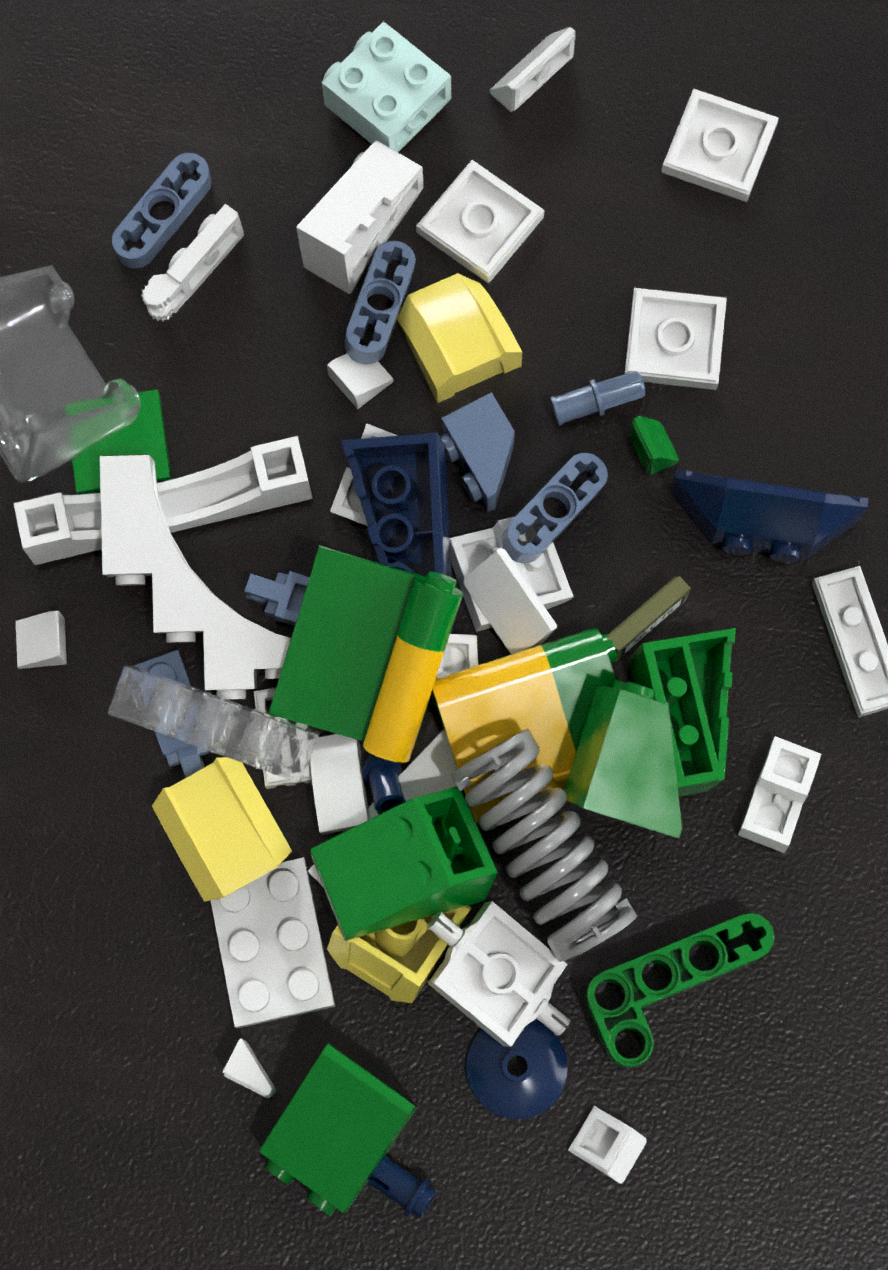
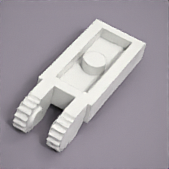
(193, 265)

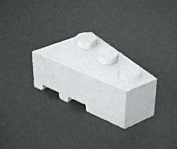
(358, 215)

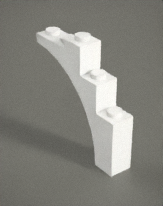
(141, 545)

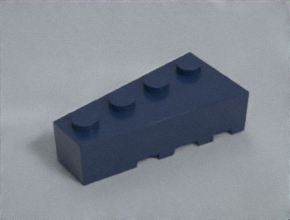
(404, 500)

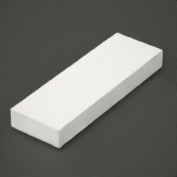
(855, 637)

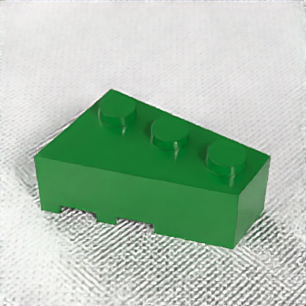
(695, 683)

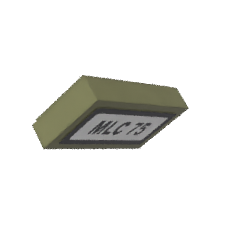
(649, 616)

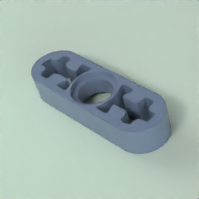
(160, 191)
(377, 284)
(558, 488)

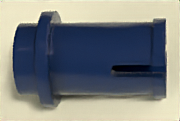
(384, 782)
(402, 1187)

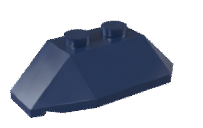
(764, 516)

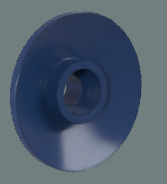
(517, 1095)

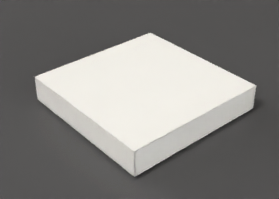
(719, 145)
(480, 221)
(676, 338)

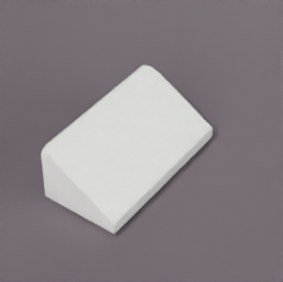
(535, 69)
(509, 603)

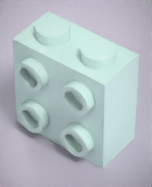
(386, 88)

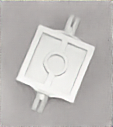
(497, 974)

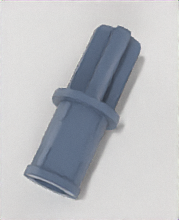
(597, 397)

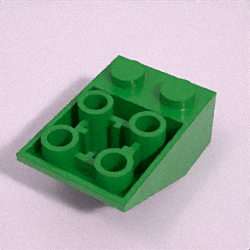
(405, 865)

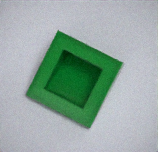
(652, 445)

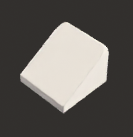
(358, 380)
(41, 640)
(247, 1071)
(608, 1144)

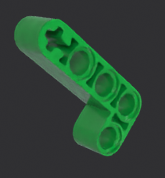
(681, 976)

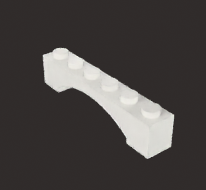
(254, 482)

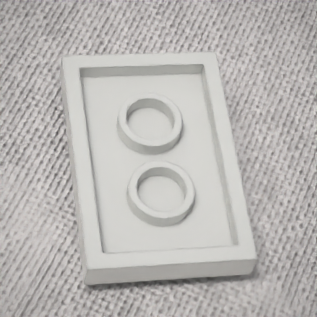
(273, 947)

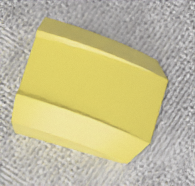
(457, 335)
(221, 828)
(395, 958)

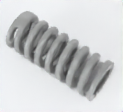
(601, 918)

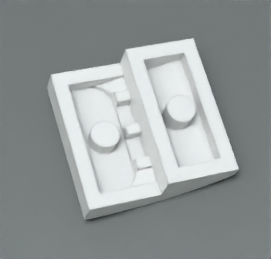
(543, 575)

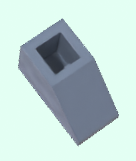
(482, 445)

